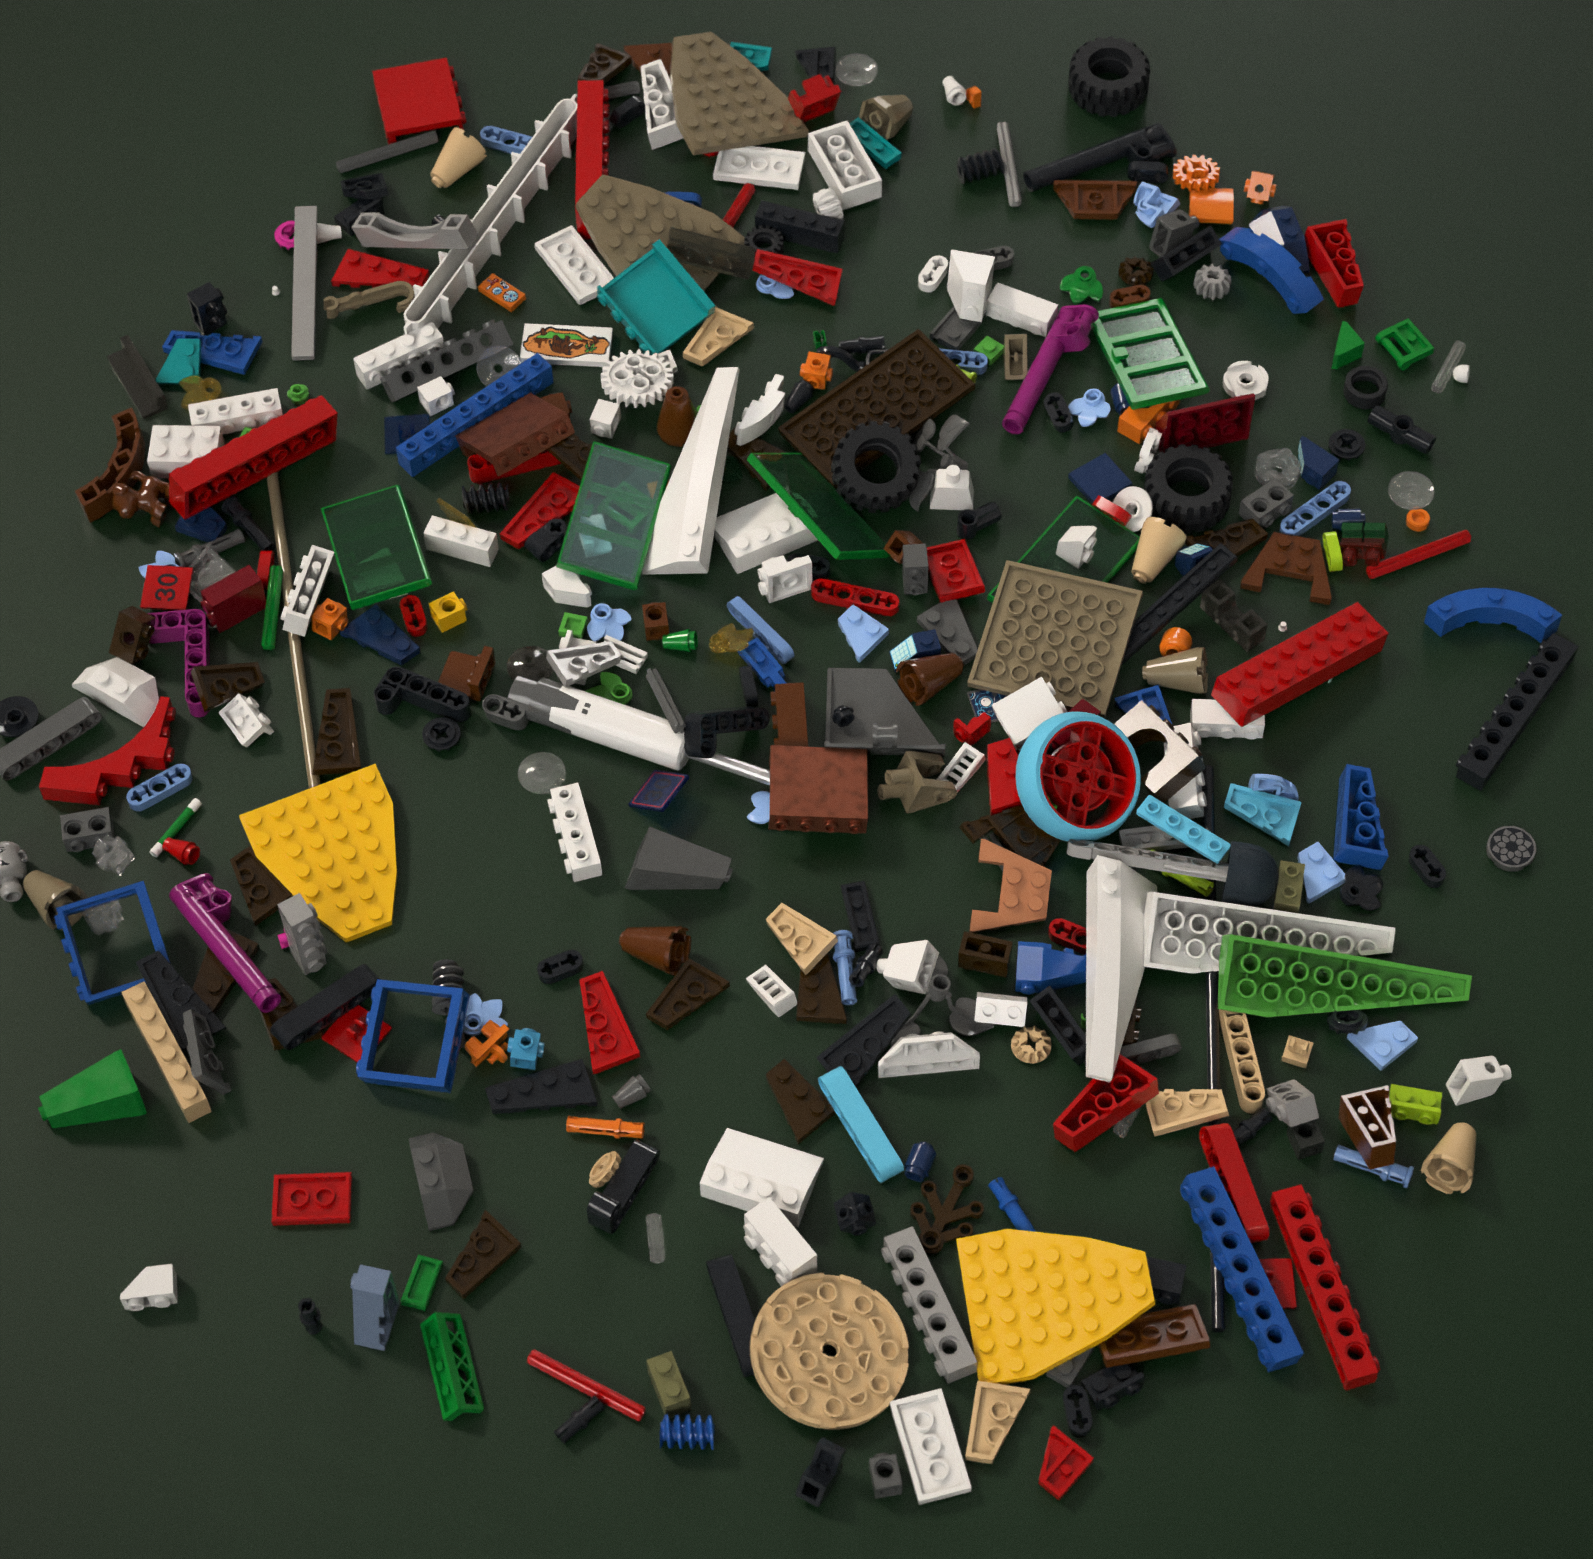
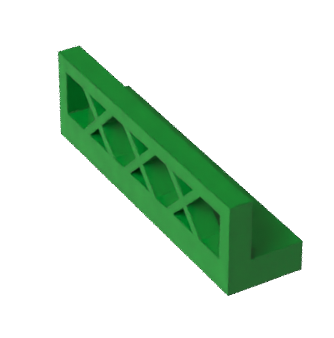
(445, 1365)

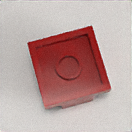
(819, 100)

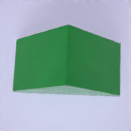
(1348, 346)

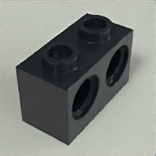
(207, 308)

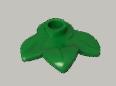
(1082, 287)

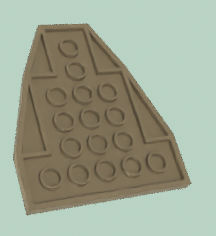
(725, 99)
(631, 217)

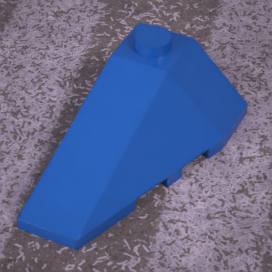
(1043, 967)

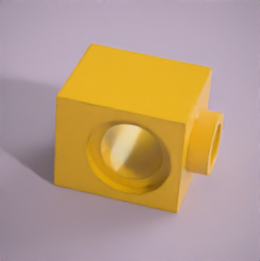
(444, 619)

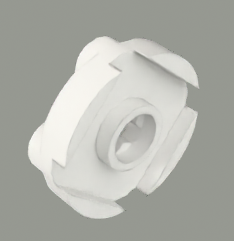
(1244, 370)
(1150, 445)

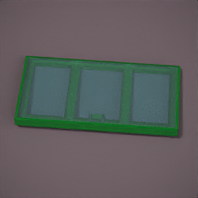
(614, 516)

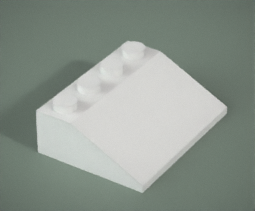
(760, 532)
(751, 1169)

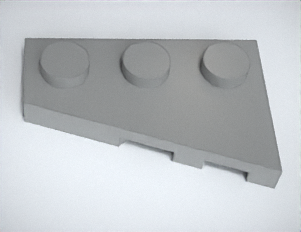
(582, 661)

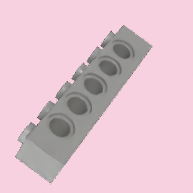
(907, 1244)

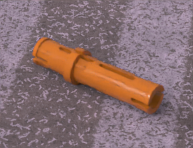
(605, 1127)

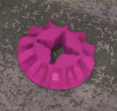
(283, 233)

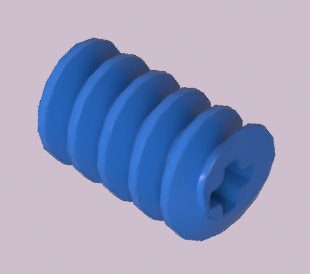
(687, 1432)

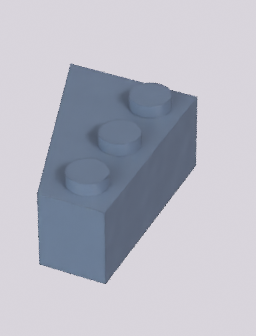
(373, 1306)

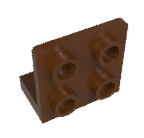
(469, 672)

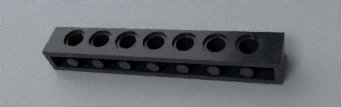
(1479, 772)

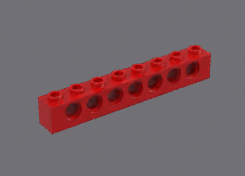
(1351, 1372)

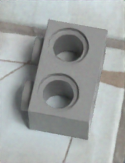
(1291, 1103)

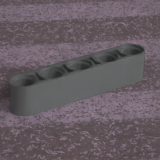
(47, 737)

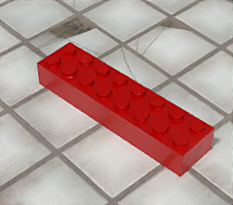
(591, 140)
(252, 457)
(1299, 664)

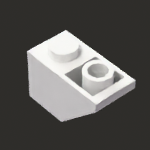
(1077, 545)
(566, 587)
(152, 1287)

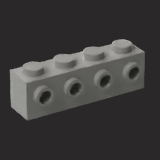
(303, 933)

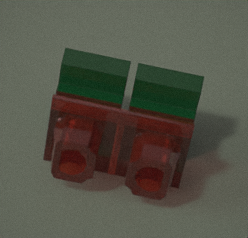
(1364, 543)

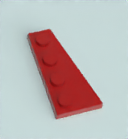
(374, 271)
(803, 275)
(550, 501)
(606, 1028)

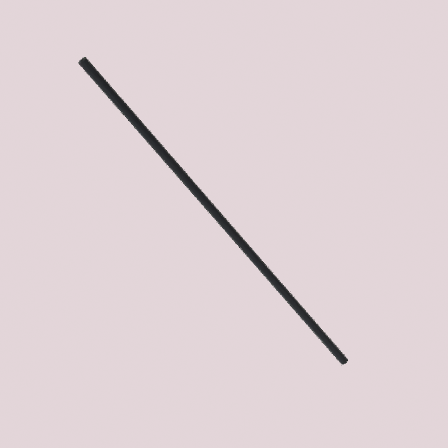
(1213, 1053)

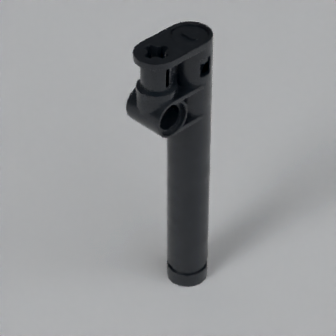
(1140, 145)

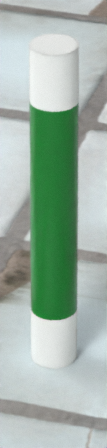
(176, 826)

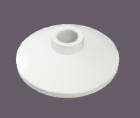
(1130, 499)

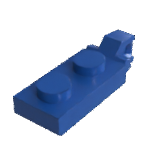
(763, 663)

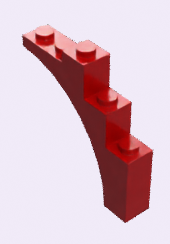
(121, 768)

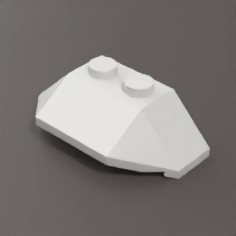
(121, 688)
(928, 1054)

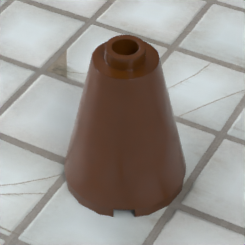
(676, 417)
(927, 675)
(658, 946)

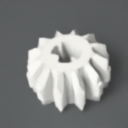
(828, 204)

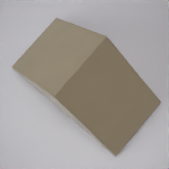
(1015, 356)

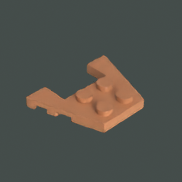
(1022, 893)

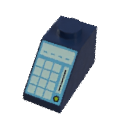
(1316, 464)
(1190, 556)
(916, 646)

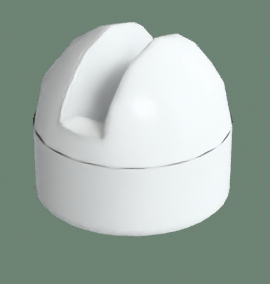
(1461, 373)

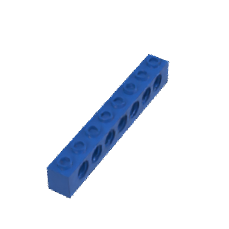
(440, 438)
(1209, 1185)

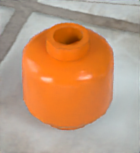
(1175, 641)

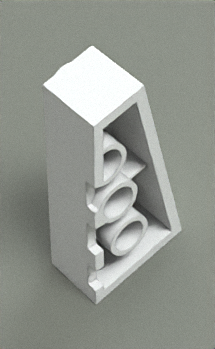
(659, 105)

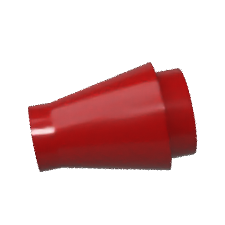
(184, 851)

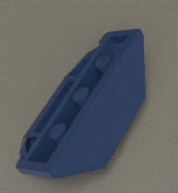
(1282, 226)

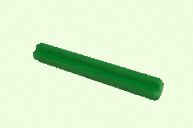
(272, 607)

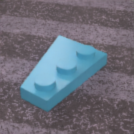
(1264, 810)

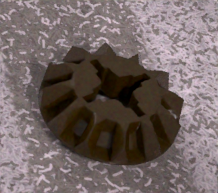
(1139, 277)

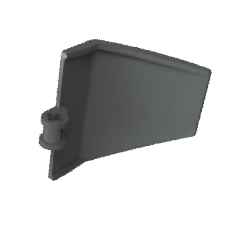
(883, 715)

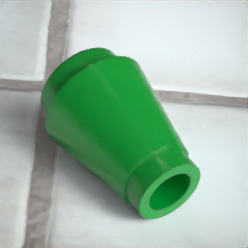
(682, 640)

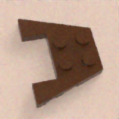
(1292, 558)

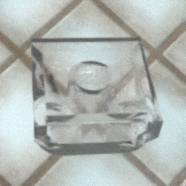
(208, 569)

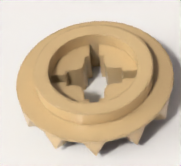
(1025, 1052)
(604, 1169)

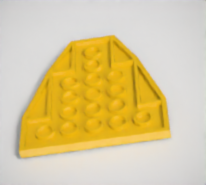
(333, 850)
(1046, 1298)

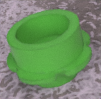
(298, 398)

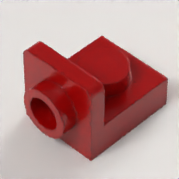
(975, 729)

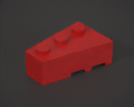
(1002, 776)

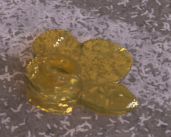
(196, 390)
(730, 639)

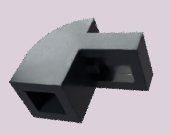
(821, 1473)

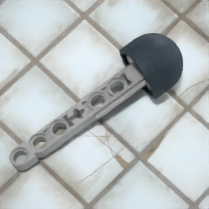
(1247, 876)

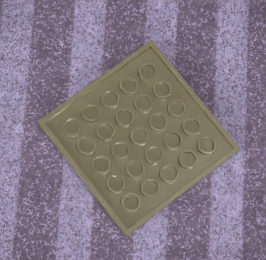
(1058, 630)

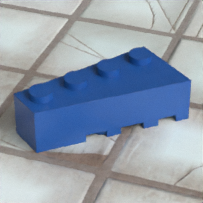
(1358, 827)

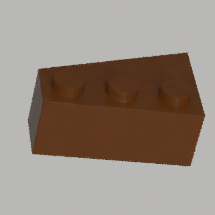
(790, 714)
(1370, 1125)

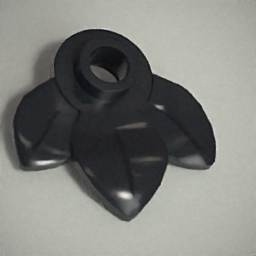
(1363, 887)

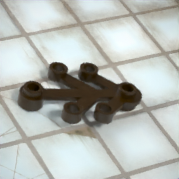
(945, 1213)

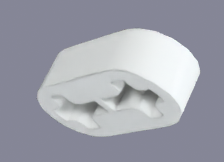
(936, 275)

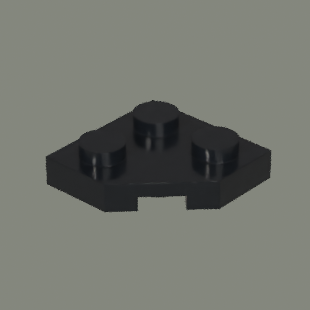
(365, 187)

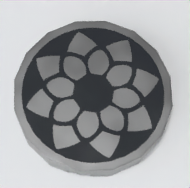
(1511, 848)

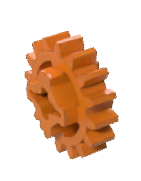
(1196, 173)

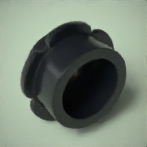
(843, 716)

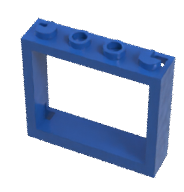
(70, 946)
(450, 1045)

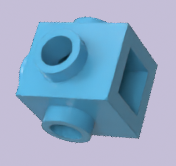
(525, 1048)

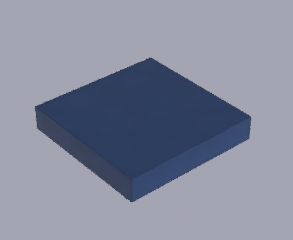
(1099, 478)

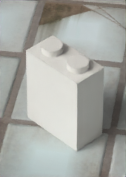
(1027, 709)

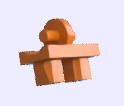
(495, 1036)

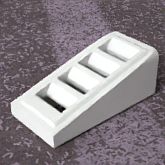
(971, 752)
(779, 1003)

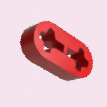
(1112, 510)
(266, 560)
(417, 614)

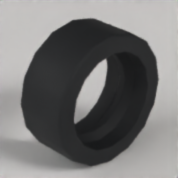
(1369, 374)

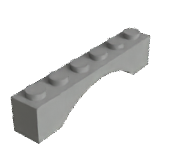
(380, 231)

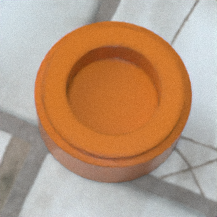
(1417, 520)

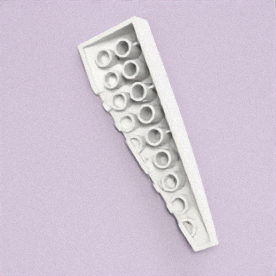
(691, 500)
(1188, 932)
(1113, 958)

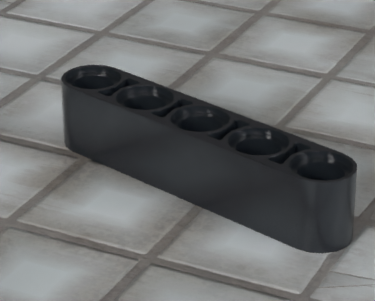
(325, 1007)
(734, 1307)

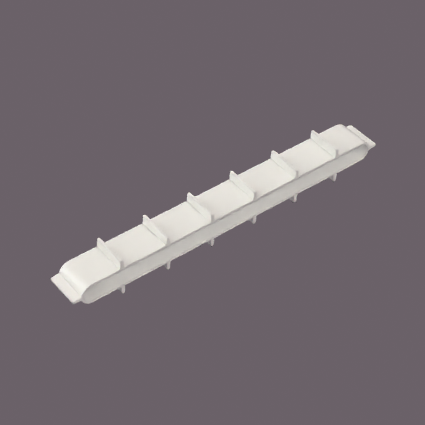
(495, 217)

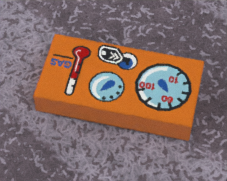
(502, 292)

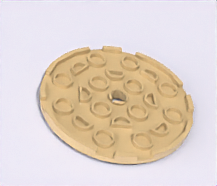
(819, 1387)

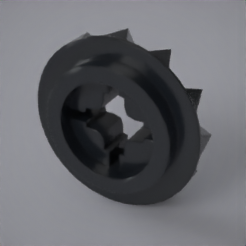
(1347, 437)
(441, 725)
(1357, 1021)

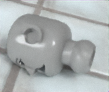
(12, 870)

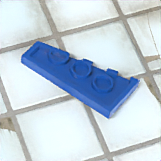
(222, 352)

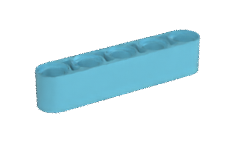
(860, 1124)

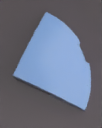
(1153, 203)
(1273, 785)

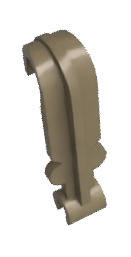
(370, 296)

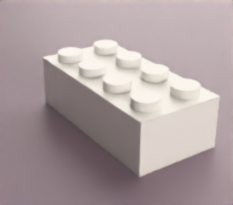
(845, 164)

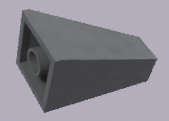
(676, 864)

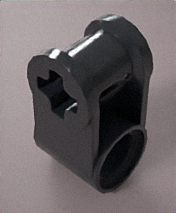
(545, 540)

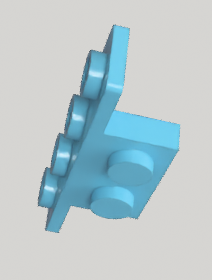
(1183, 829)

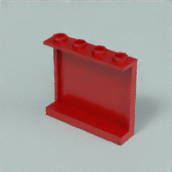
(418, 98)

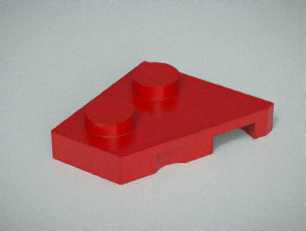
(1062, 1464)

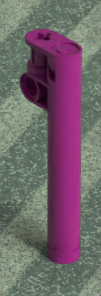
(1066, 334)
(206, 910)

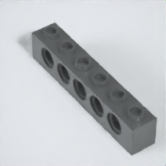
(393, 380)

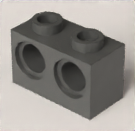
(1267, 503)
(915, 569)
(86, 825)

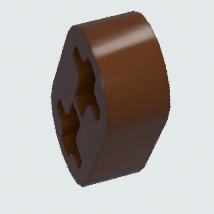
(1129, 295)

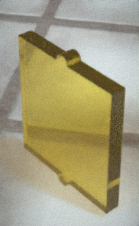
(454, 514)

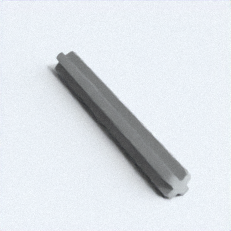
(1009, 164)

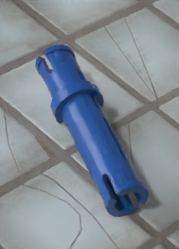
(1010, 1205)

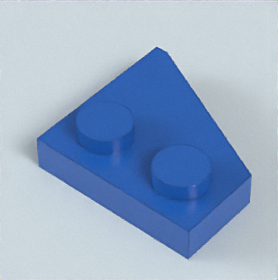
(1149, 696)

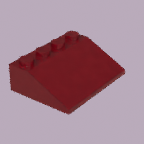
(1207, 423)

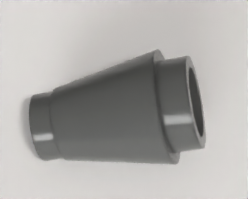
(631, 1091)

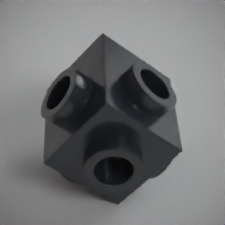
(855, 1213)

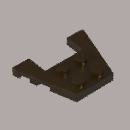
(1016, 833)

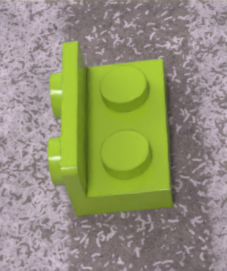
(1415, 1104)

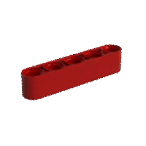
(483, 471)
(1224, 1155)

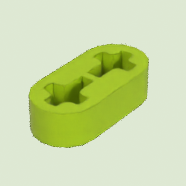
(1332, 551)

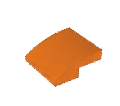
(1212, 205)

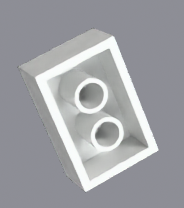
(178, 445)
(778, 1242)

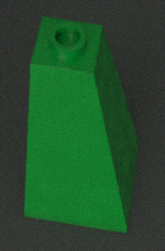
(94, 1095)

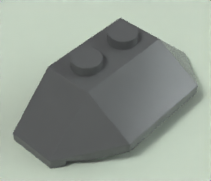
(441, 1178)

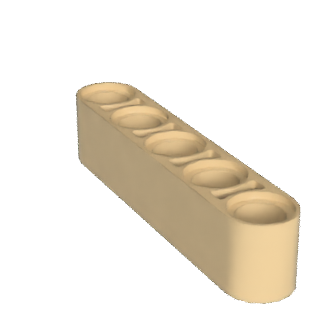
(1242, 1063)

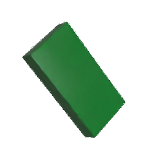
(422, 1282)

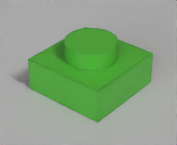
(990, 348)
(573, 622)

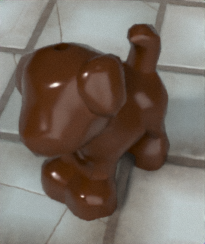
(129, 501)

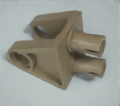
(911, 785)

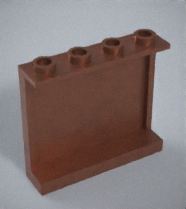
(516, 433)
(818, 789)

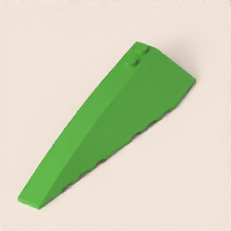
(1297, 980)

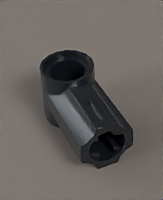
(974, 520)

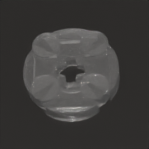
(1279, 458)

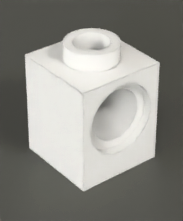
(436, 395)
(605, 418)

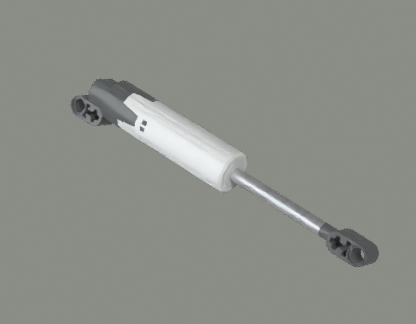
(603, 723)

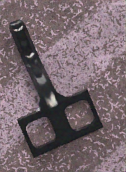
(847, 357)

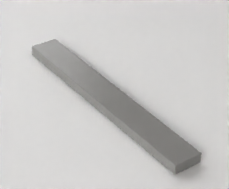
(304, 283)

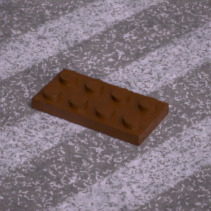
(1156, 1336)

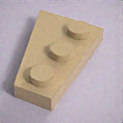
(715, 336)
(800, 936)
(1180, 1110)
(992, 1418)

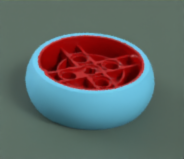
(1116, 771)

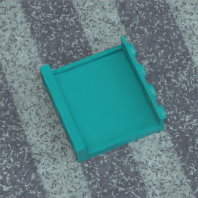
(656, 300)

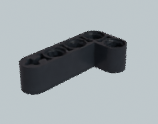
(452, 704)
(704, 726)
(609, 1208)

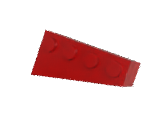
(1334, 261)
(1104, 1104)

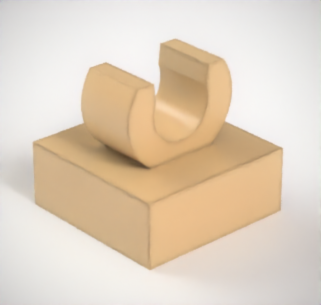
(1297, 1051)

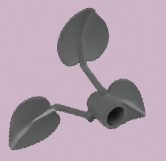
(948, 433)
(963, 1014)

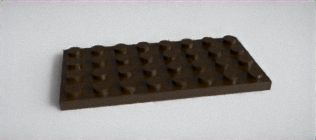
(898, 387)

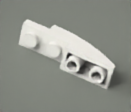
(761, 413)

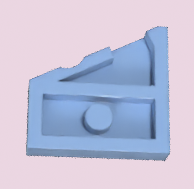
(861, 631)
(1320, 872)
(1383, 1042)

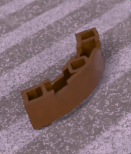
(129, 456)

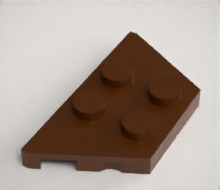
(649, 53)
(1095, 198)

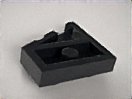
(818, 61)

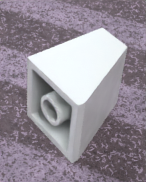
(970, 283)

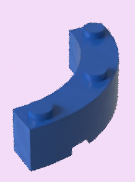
(1275, 265)
(1493, 607)

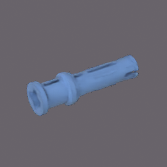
(843, 957)
(1395, 1172)

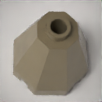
(886, 113)

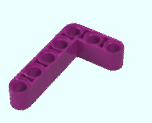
(193, 629)

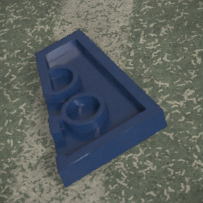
(381, 634)

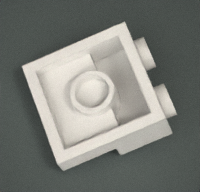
(783, 578)

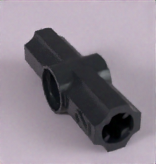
(1402, 429)

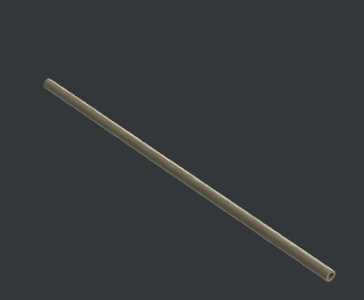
(294, 639)

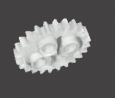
(637, 378)

